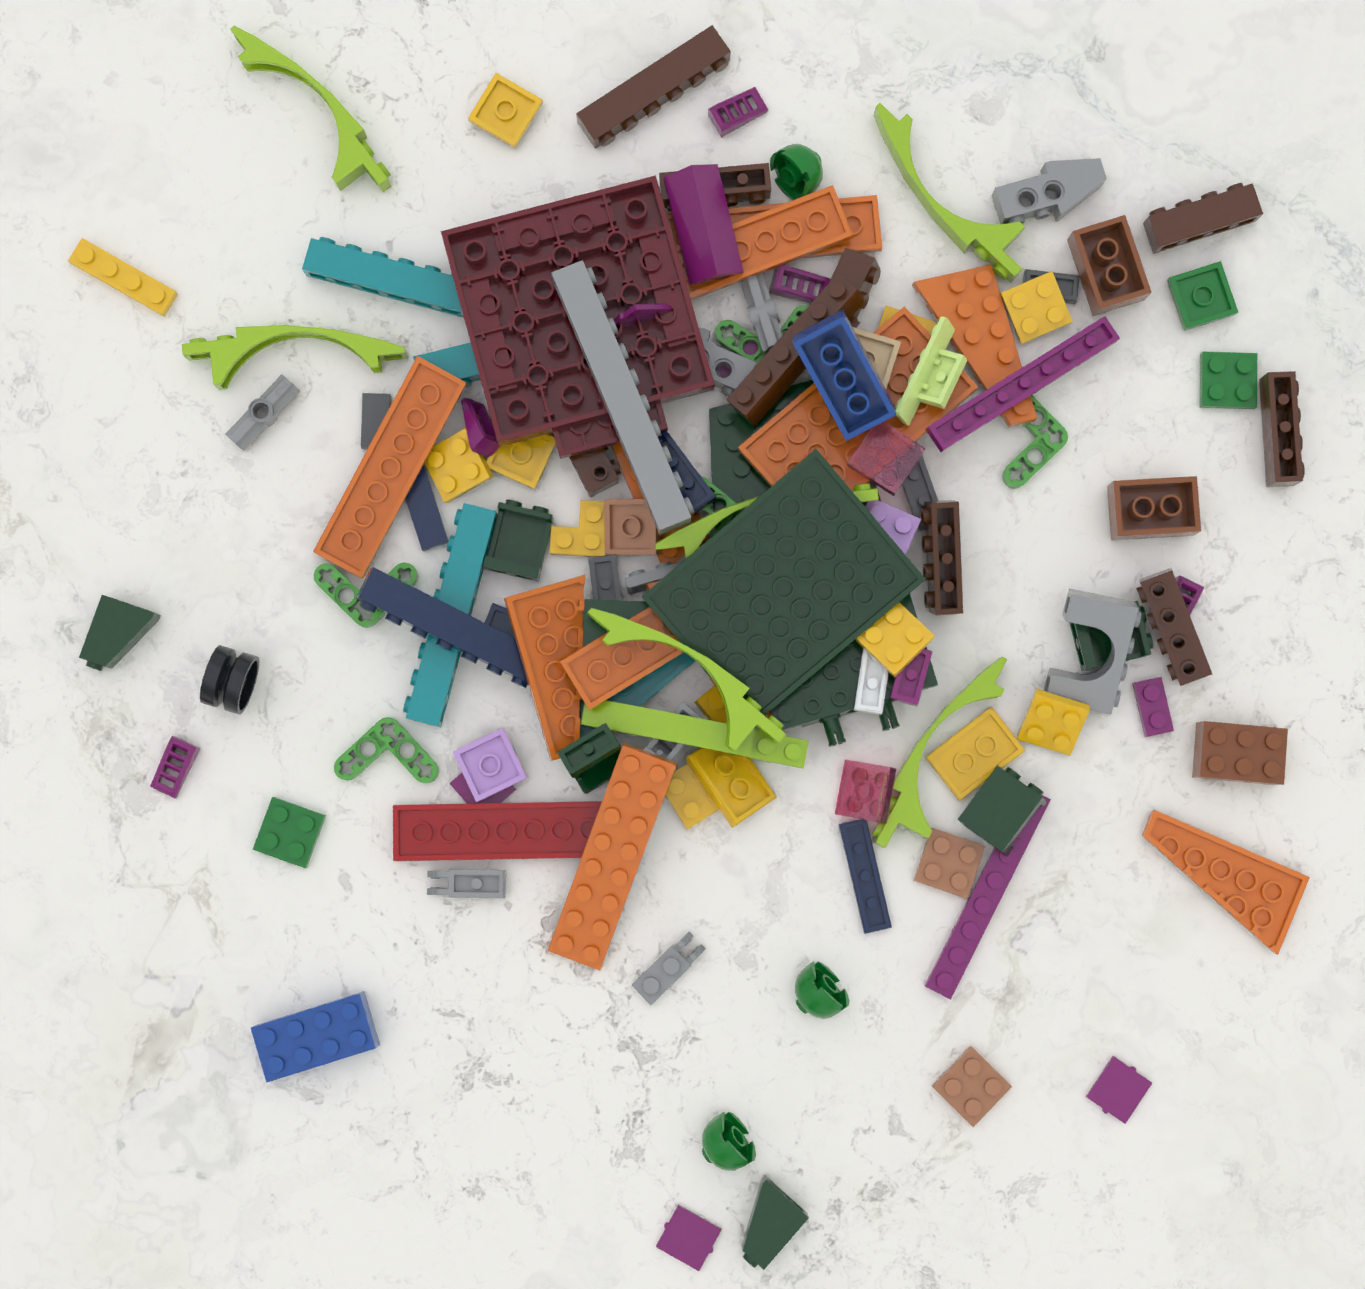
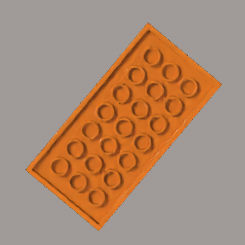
(810, 425)

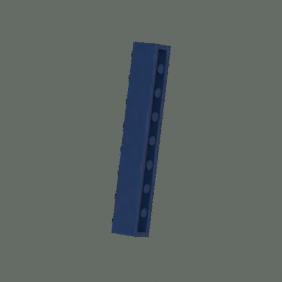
(442, 622)

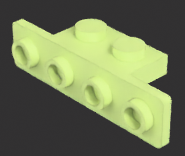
(934, 375)

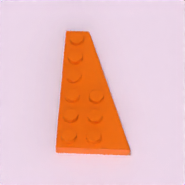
(981, 328)
(546, 630)
(1243, 883)

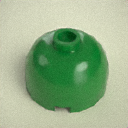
(797, 170)
(818, 992)
(726, 1144)

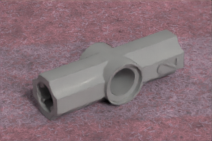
(762, 311)
(274, 398)

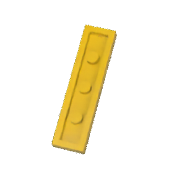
(123, 277)

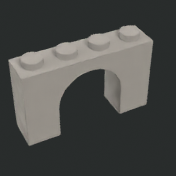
(1117, 620)

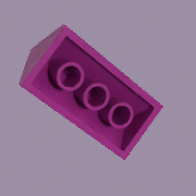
(703, 223)

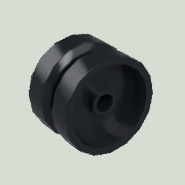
(229, 679)

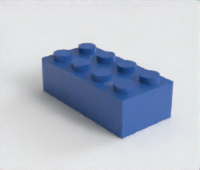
(844, 375)
(315, 1036)

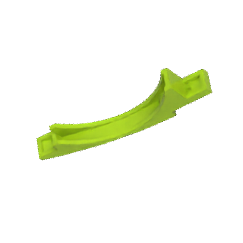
(353, 156)
(986, 239)
(231, 353)
(694, 533)
(740, 713)
(693, 732)
(906, 807)

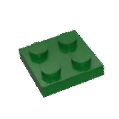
(1202, 296)
(1228, 380)
(289, 832)

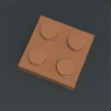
(629, 528)
(949, 863)
(971, 1086)

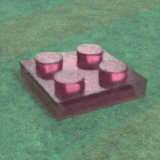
(886, 457)
(865, 791)

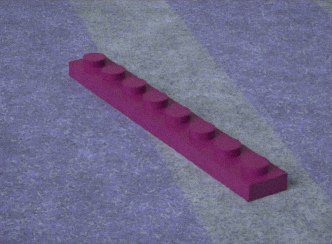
(1022, 384)
(979, 911)

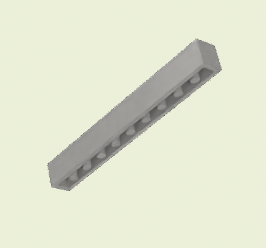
(621, 398)

